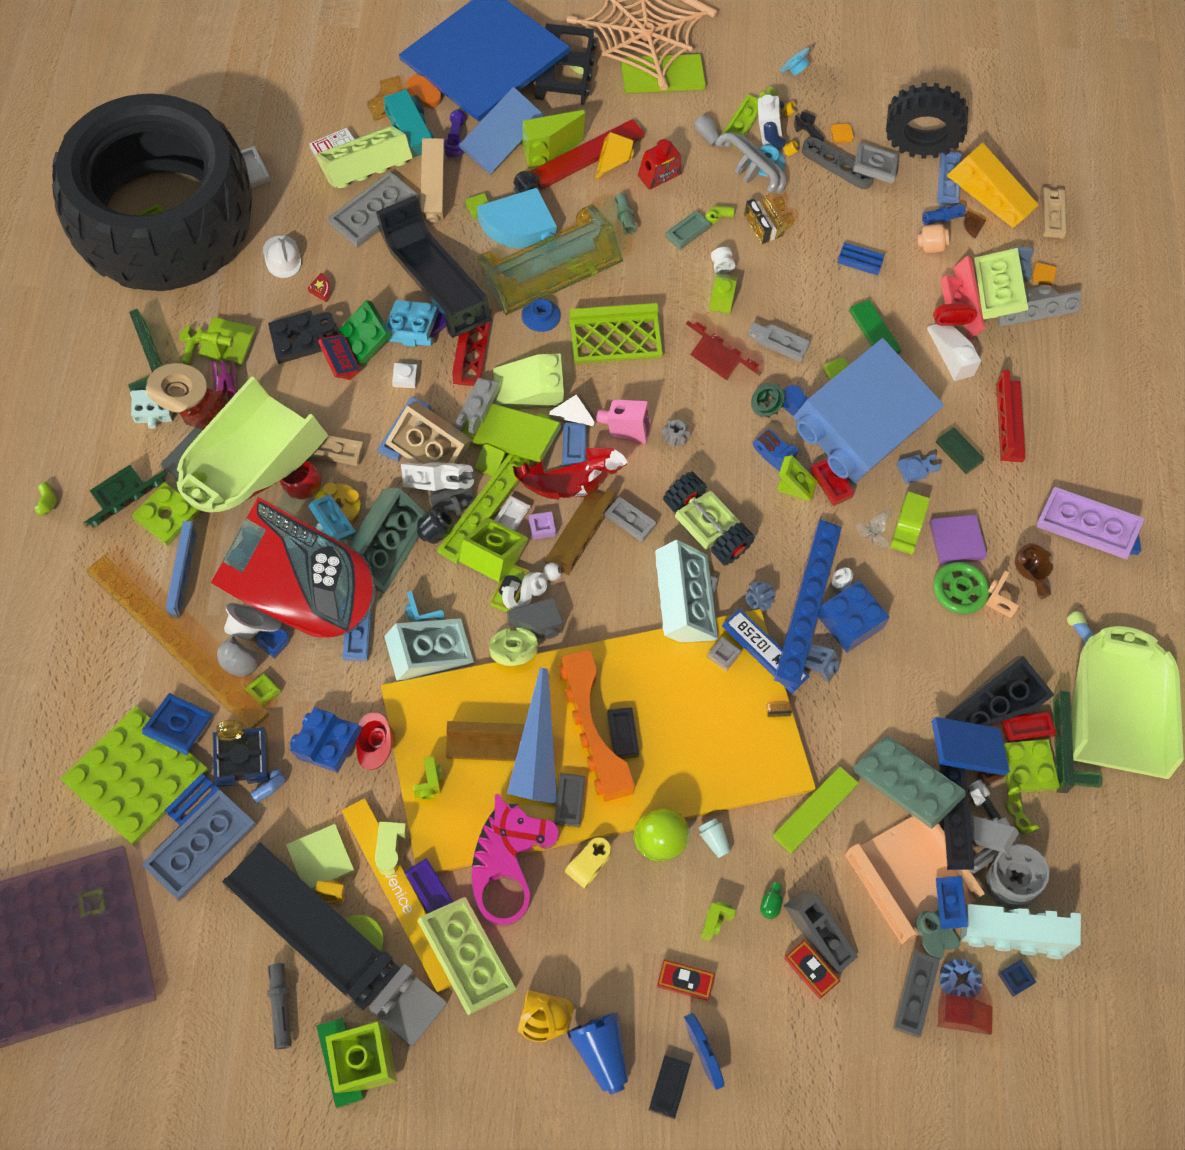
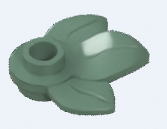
(935, 939)

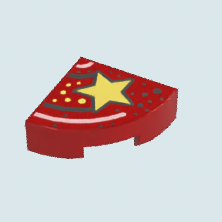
(320, 287)

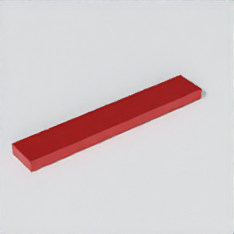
(582, 155)

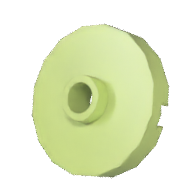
(513, 646)

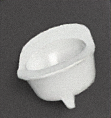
(282, 256)
(247, 621)

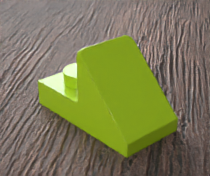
(796, 479)

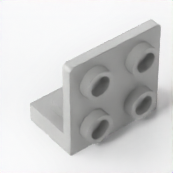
(407, 1006)

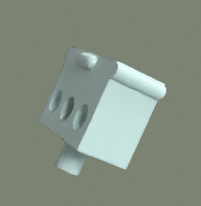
(150, 412)

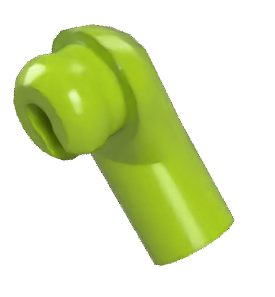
(768, 91)

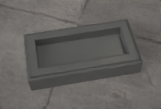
(569, 800)

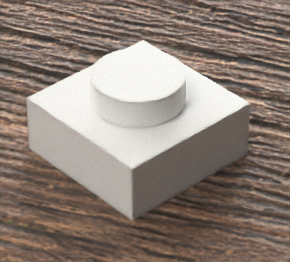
(404, 375)

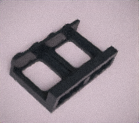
(580, 59)

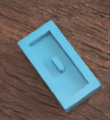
(332, 518)

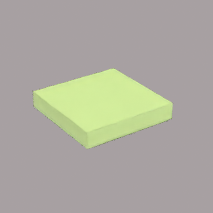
(320, 857)

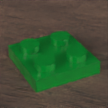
(365, 332)

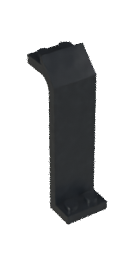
(432, 267)
(311, 926)

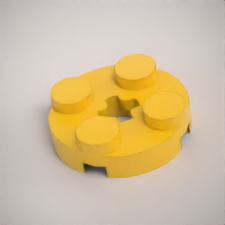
(346, 496)

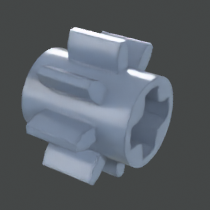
(760, 596)

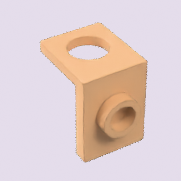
(995, 598)

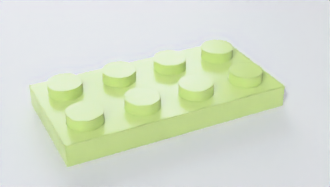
(1000, 284)
(466, 955)

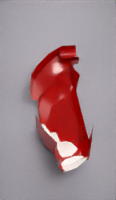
(573, 480)

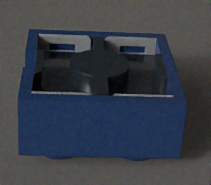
(241, 758)

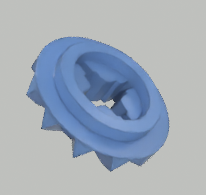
(948, 978)

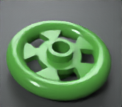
(967, 571)

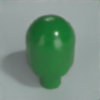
(772, 902)

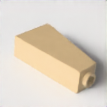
(432, 179)

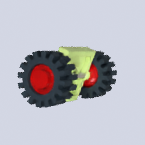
(708, 518)

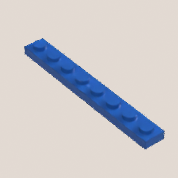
(807, 604)

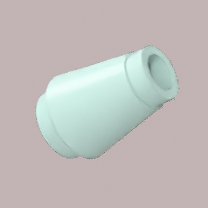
(715, 837)

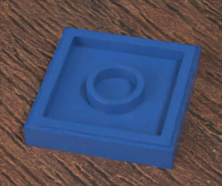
(177, 724)

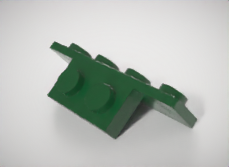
(119, 489)

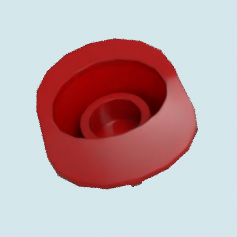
(374, 741)

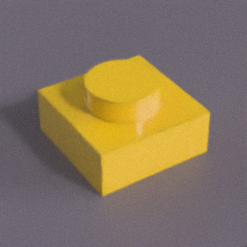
(331, 891)

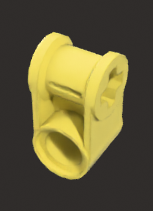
(587, 865)

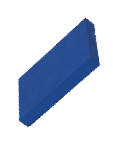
(970, 746)

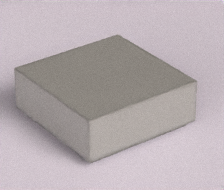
(724, 654)

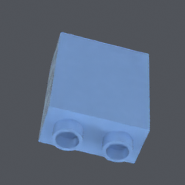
(866, 411)

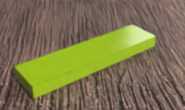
(815, 810)

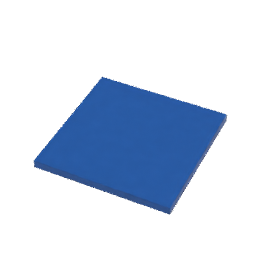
(484, 54)

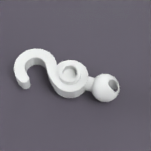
(532, 585)

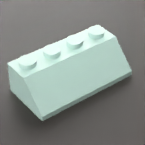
(685, 593)

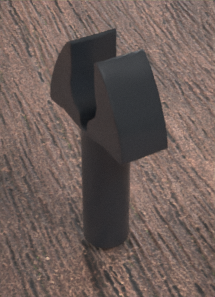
(806, 124)

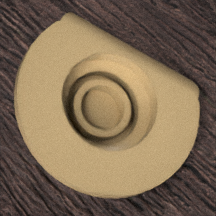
(176, 387)

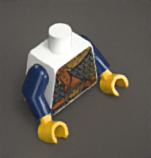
(770, 122)

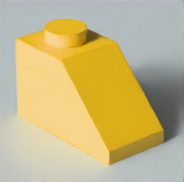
(614, 154)

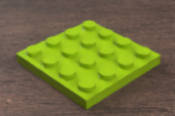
(132, 777)

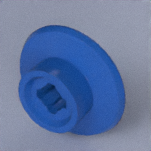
(541, 321)

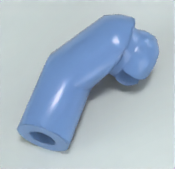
(276, 780)

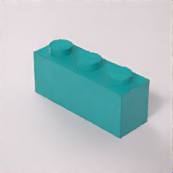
(404, 116)

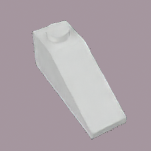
(955, 351)

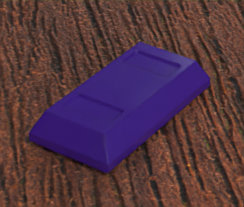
(428, 886)

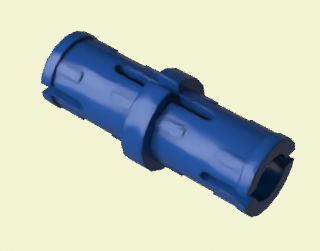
(943, 214)

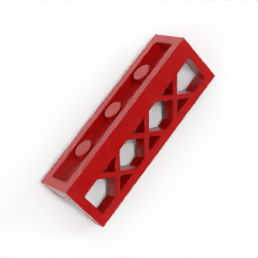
(461, 355)
(1010, 419)

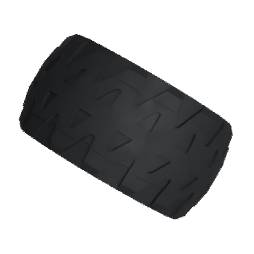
(141, 138)

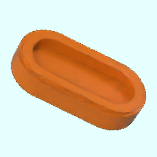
(425, 91)

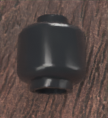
(434, 526)

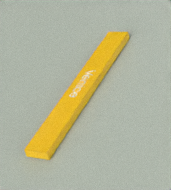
(398, 892)

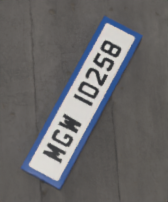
(757, 643)

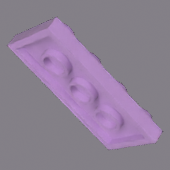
(1090, 522)

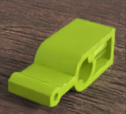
(909, 522)

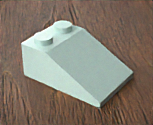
(427, 648)

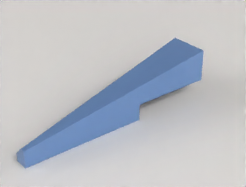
(534, 765)

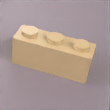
(427, 437)

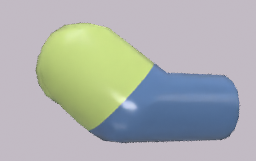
(1080, 624)

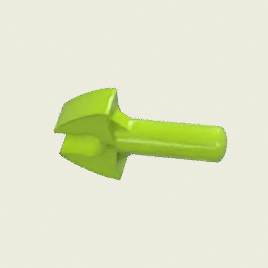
(184, 336)

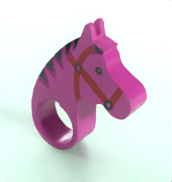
(500, 842)

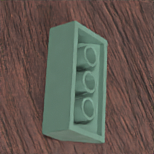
(388, 534)

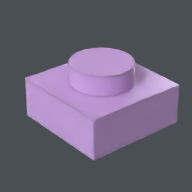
(542, 525)

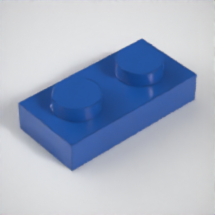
(951, 902)

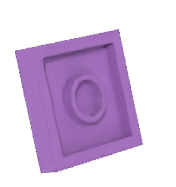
(957, 539)

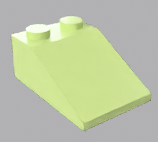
(530, 382)

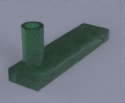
(148, 346)
(1064, 749)

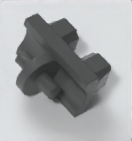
(451, 499)

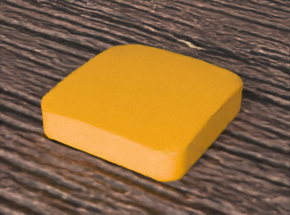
(842, 133)
(1044, 274)

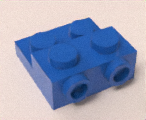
(324, 739)

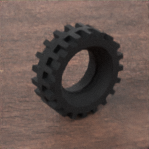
(927, 102)

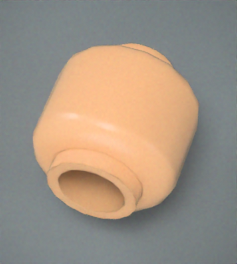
(933, 238)

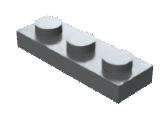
(916, 994)

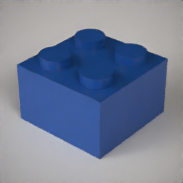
(853, 616)

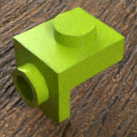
(433, 773)

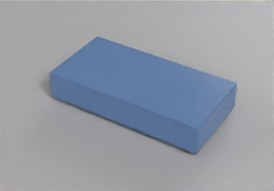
(573, 443)

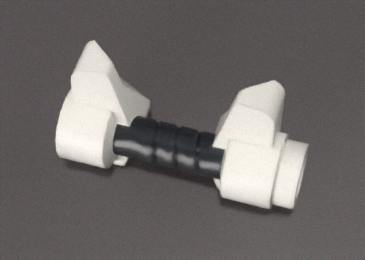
(979, 796)

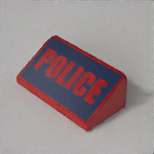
(339, 356)

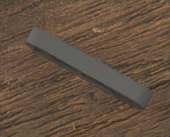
(835, 165)

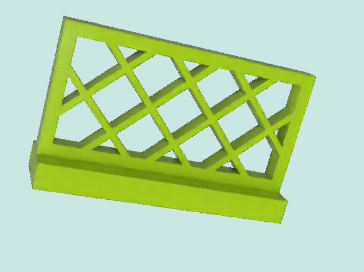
(615, 315)

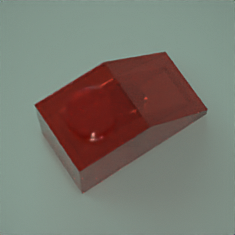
(964, 1014)

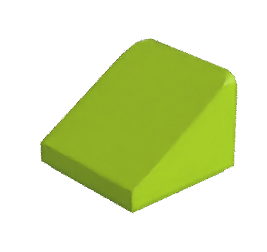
(490, 460)

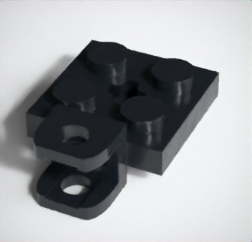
(310, 331)

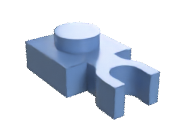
(915, 469)

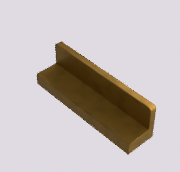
(580, 530)
(483, 740)

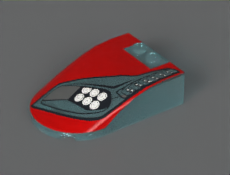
(297, 573)

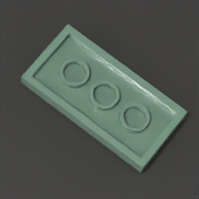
(909, 782)

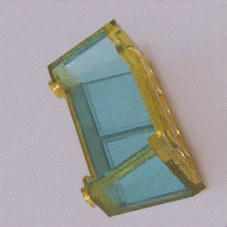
(552, 262)

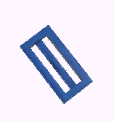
(861, 255)
(186, 794)

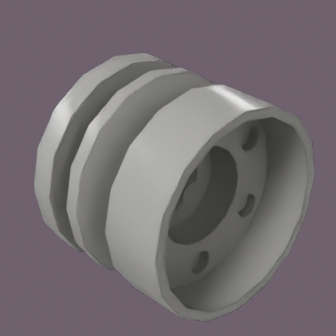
(1022, 864)

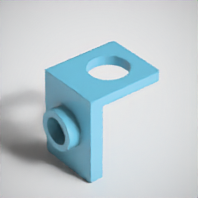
(412, 612)

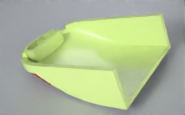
(246, 450)
(1127, 704)

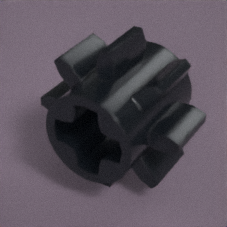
(525, 181)

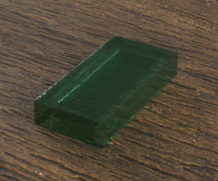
(960, 450)

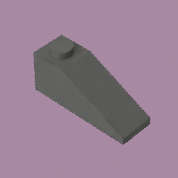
(820, 929)

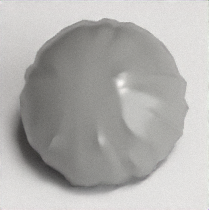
(236, 658)

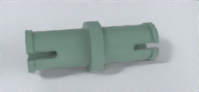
(625, 213)

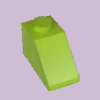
(723, 293)

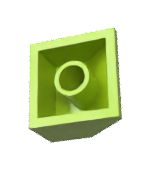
(492, 549)
(361, 1058)

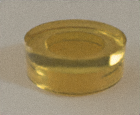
(229, 730)

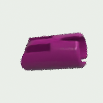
(225, 382)

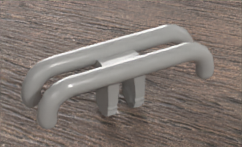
(758, 159)

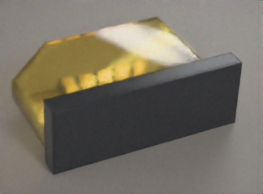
(778, 709)

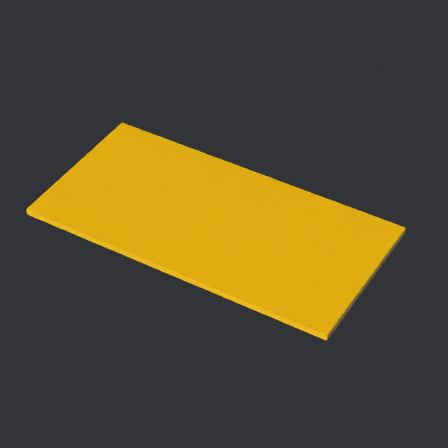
(696, 731)

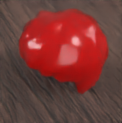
(303, 481)

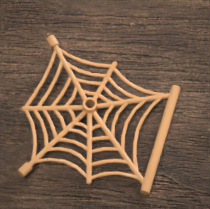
(646, 32)

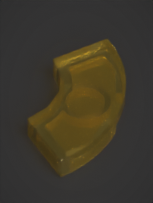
(388, 87)

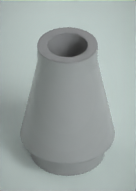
(706, 128)

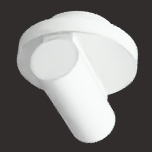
(842, 578)

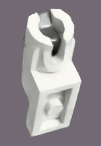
(437, 476)

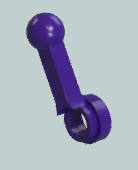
(451, 144)

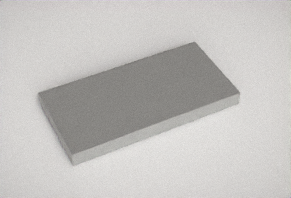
(358, 218)

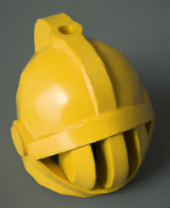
(544, 1016)

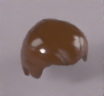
(1034, 564)

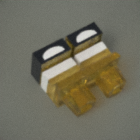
(767, 219)

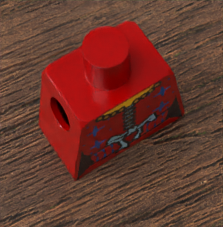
(660, 164)

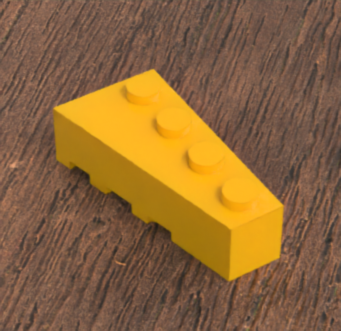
(993, 186)

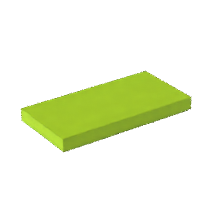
(682, 75)
(516, 432)

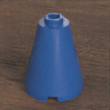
(602, 1051)

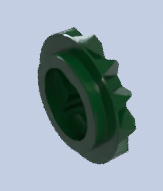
(762, 394)

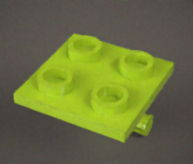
(226, 341)

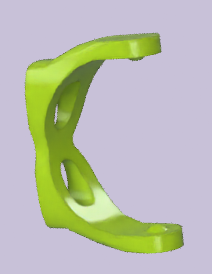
(1013, 797)

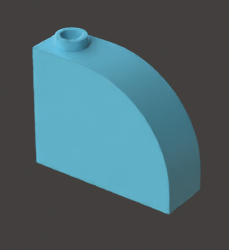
(517, 219)

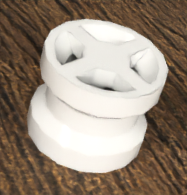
(723, 260)

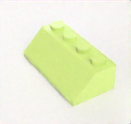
(364, 156)

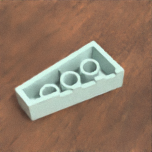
(1022, 931)

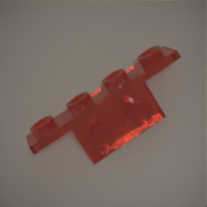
(716, 356)

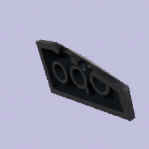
(1004, 695)

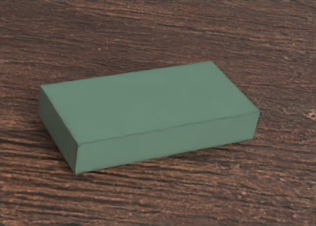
(688, 230)

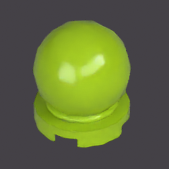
(661, 835)

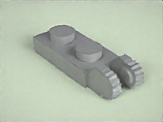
(477, 405)

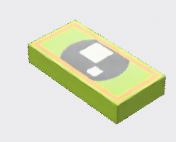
(513, 579)

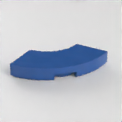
(704, 1051)

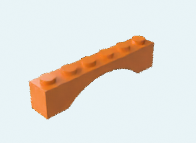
(611, 771)

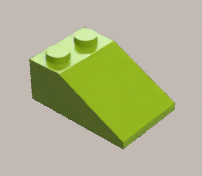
(551, 136)

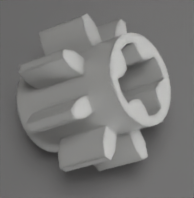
(675, 433)

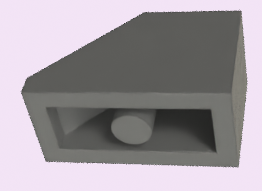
(540, 618)

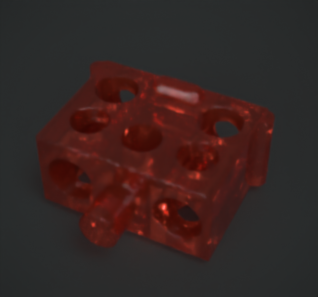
(205, 410)

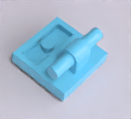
(412, 323)

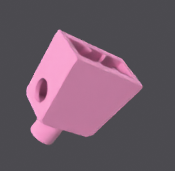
(627, 420)

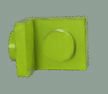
(712, 923)

